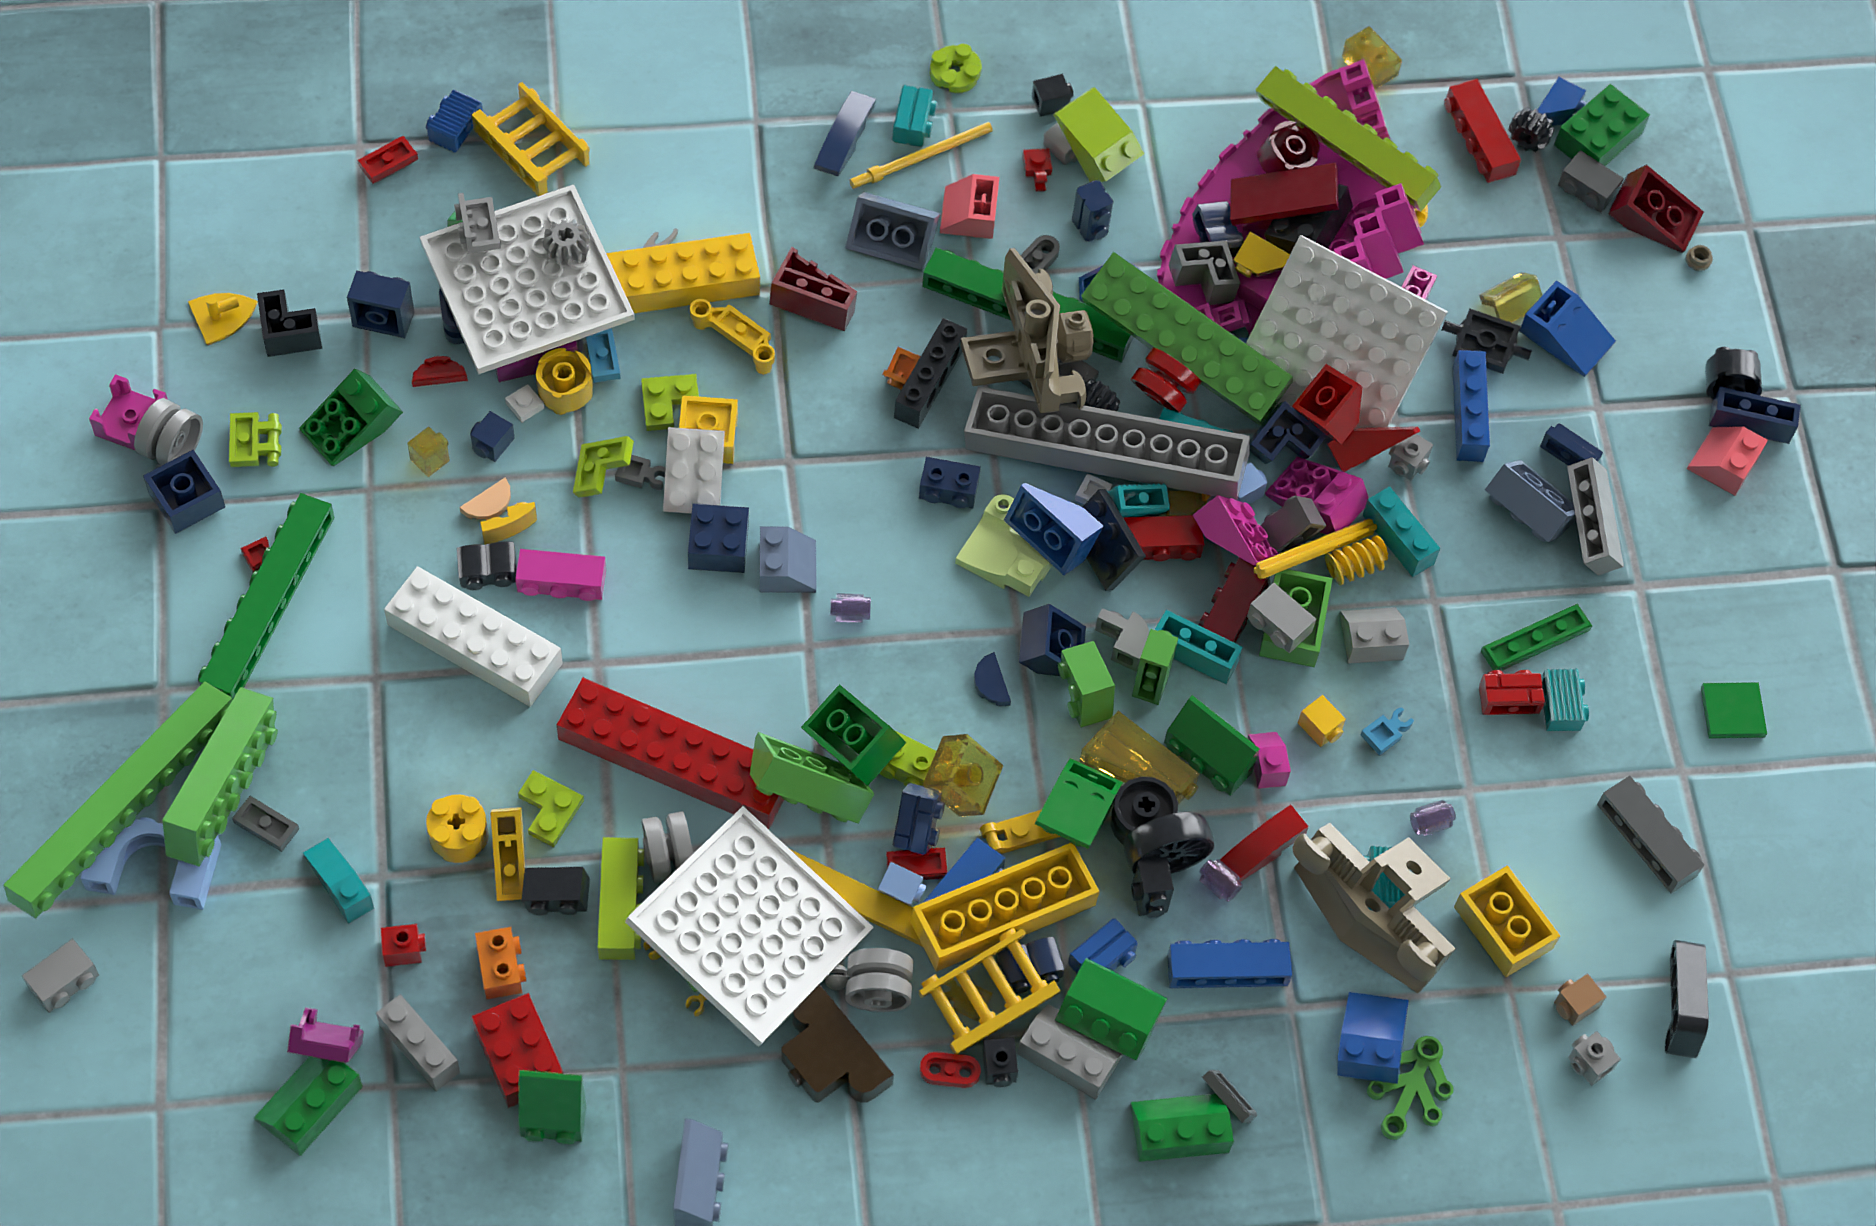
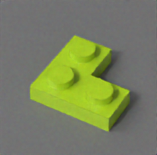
(661, 394)
(596, 459)
(556, 803)

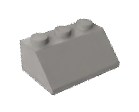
(1068, 1053)

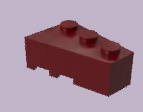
(812, 293)
(1233, 601)

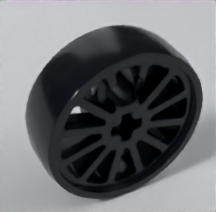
(1179, 836)

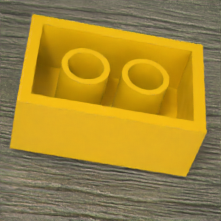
(1506, 921)

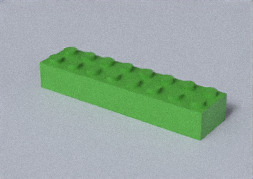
(1175, 327)

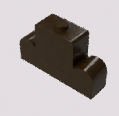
(832, 1053)

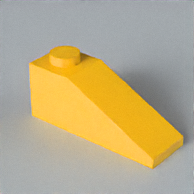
(508, 852)

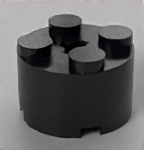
(1733, 370)

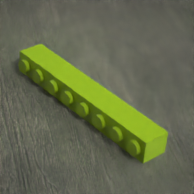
(1347, 137)

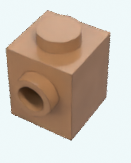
(1578, 999)

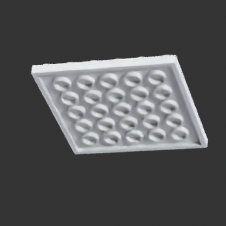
(515, 296)
(1352, 321)
(749, 925)

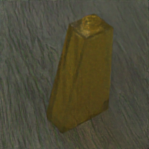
(1129, 752)

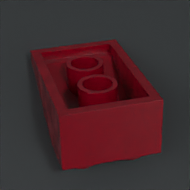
(1655, 209)

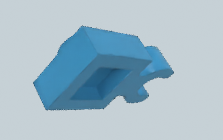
(1385, 733)

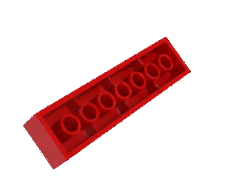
(664, 749)

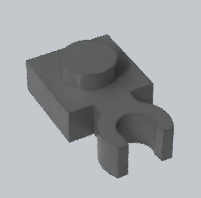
(640, 472)

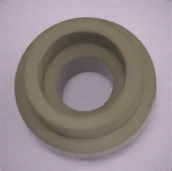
(1701, 252)

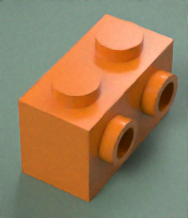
(498, 962)

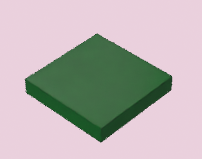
(1733, 710)

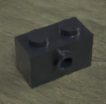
(1152, 887)
(555, 890)

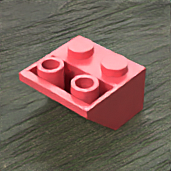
(970, 206)

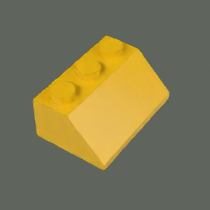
(1259, 257)

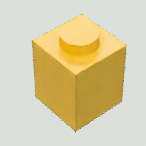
(1322, 721)

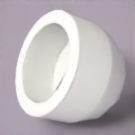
(837, 982)

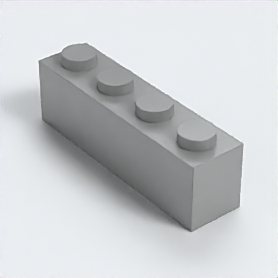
(1595, 516)

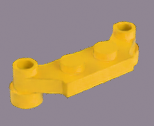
(737, 329)

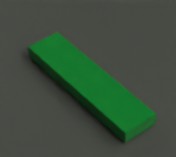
(1536, 638)

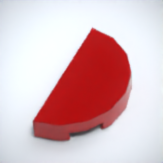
(438, 371)

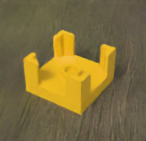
(712, 414)

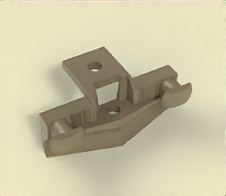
(1342, 887)

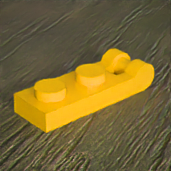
(1017, 831)

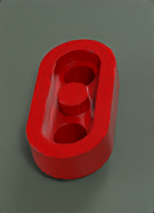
(950, 1068)

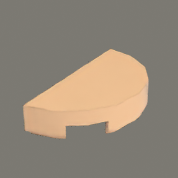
(489, 503)

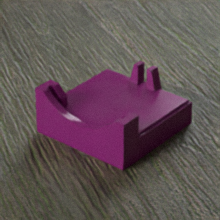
(324, 1039)

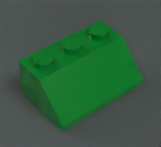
(1211, 746)
(1111, 1009)
(309, 1102)
(1181, 1127)

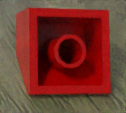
(1331, 403)

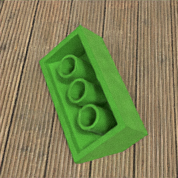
(808, 779)

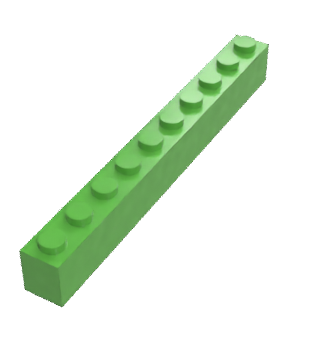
(117, 802)

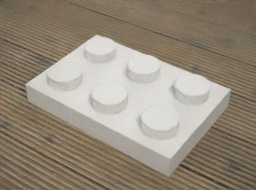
(693, 468)

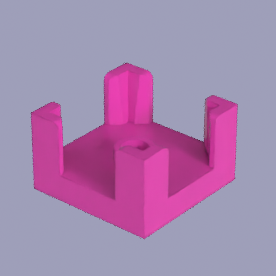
(122, 413)

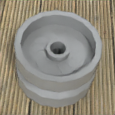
(167, 431)
(666, 847)
(879, 980)

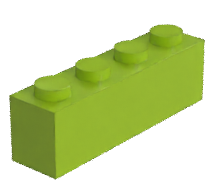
(619, 897)

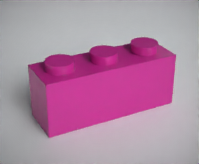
(561, 574)

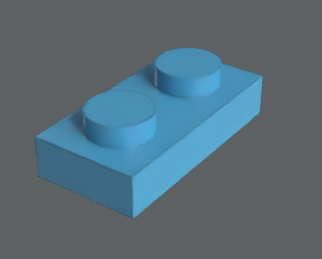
(603, 356)

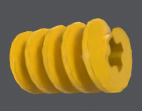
(1356, 558)

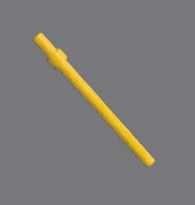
(877, 173)

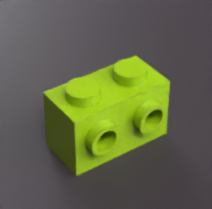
(910, 763)

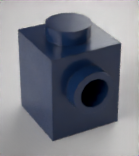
(491, 436)

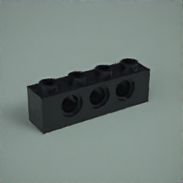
(930, 373)

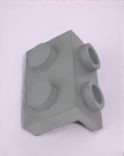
(479, 224)

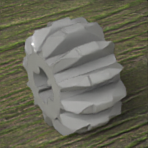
(566, 241)

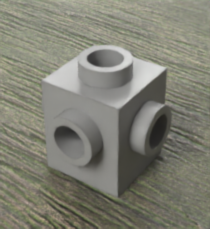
(1410, 456)
(1593, 1057)

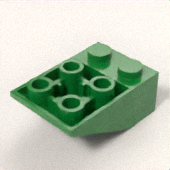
(350, 417)
(1078, 803)

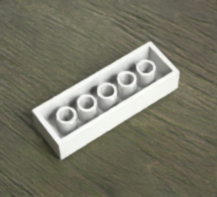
(473, 636)

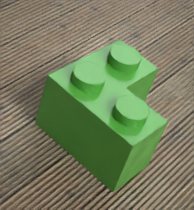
(1089, 684)

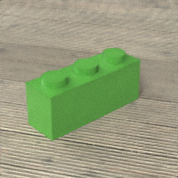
(1154, 666)

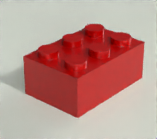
(514, 1042)

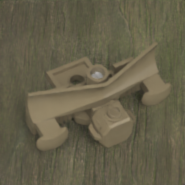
(1036, 341)

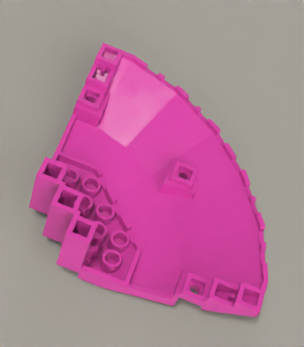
(1372, 233)

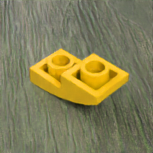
(519, 518)

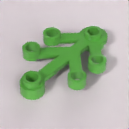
(1415, 1083)

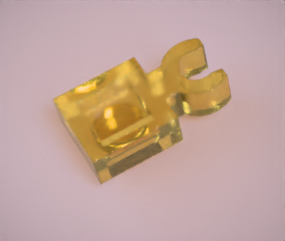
(962, 1003)

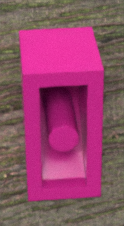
(1272, 762)

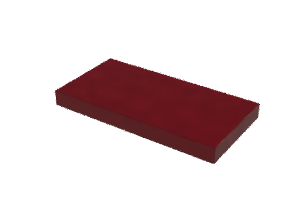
(1284, 194)

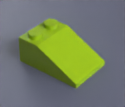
(1098, 136)

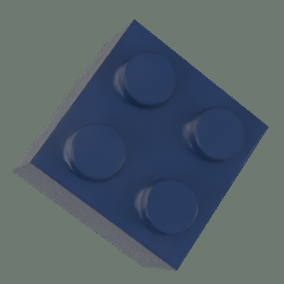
(380, 303)
(184, 491)
(718, 538)

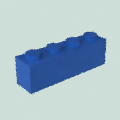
(1471, 406)
(1229, 964)

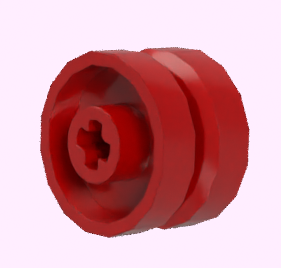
(1166, 380)

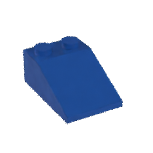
(1053, 527)
(1372, 1037)

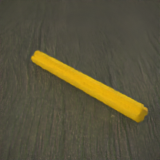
(1314, 548)

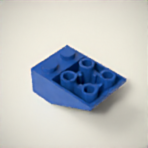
(1567, 329)

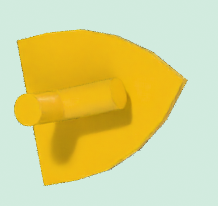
(221, 314)

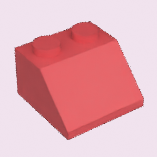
(1727, 456)

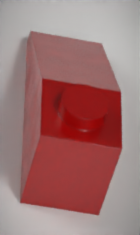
(1367, 443)

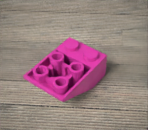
(1335, 493)
(1235, 529)

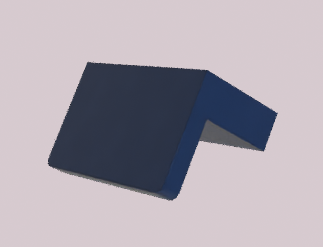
(1568, 445)

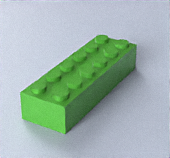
(219, 777)

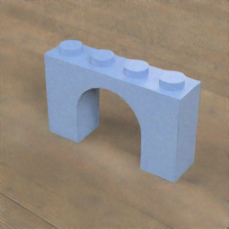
(189, 882)

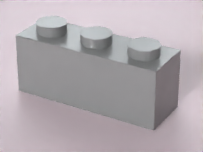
(418, 1042)

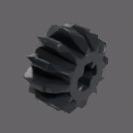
(1531, 129)
(1100, 396)

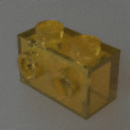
(1379, 57)

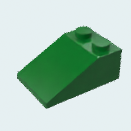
(551, 1106)

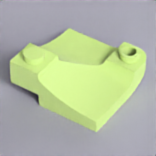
(1001, 553)

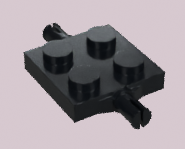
(1489, 335)

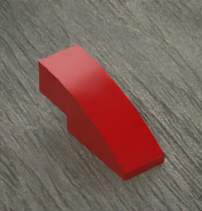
(1265, 843)

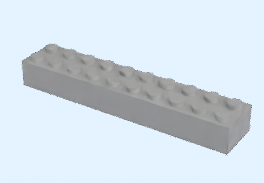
(1108, 443)

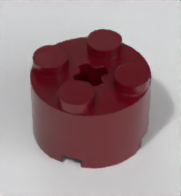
(1288, 148)

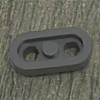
(1036, 258)

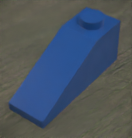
(972, 866)

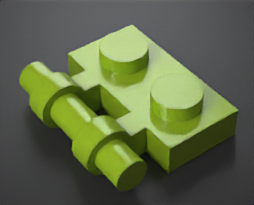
(244, 439)

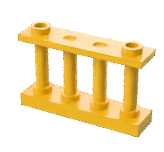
(520, 160)
(989, 1020)

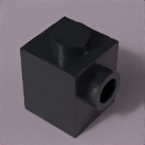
(1051, 94)
(1000, 1061)

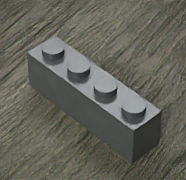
(1651, 834)

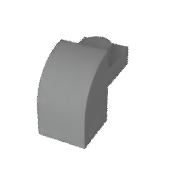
(1129, 633)

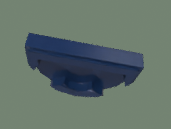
(990, 682)

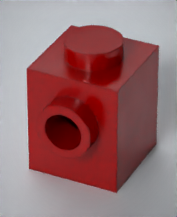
(402, 945)

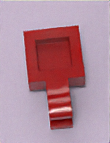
(1038, 165)

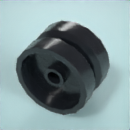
(1141, 802)

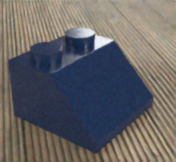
(1045, 635)

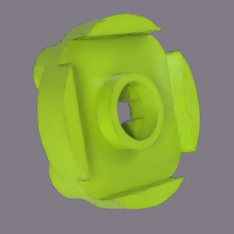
(955, 55)

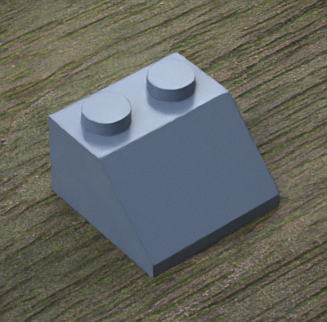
(787, 560)

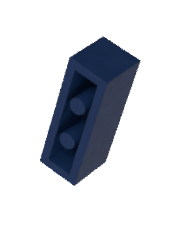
(1762, 415)

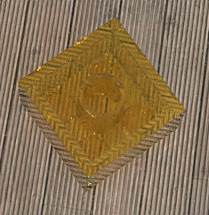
(963, 774)

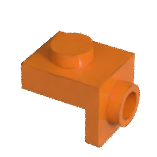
(900, 367)

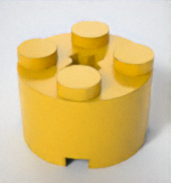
(564, 380)
(453, 813)

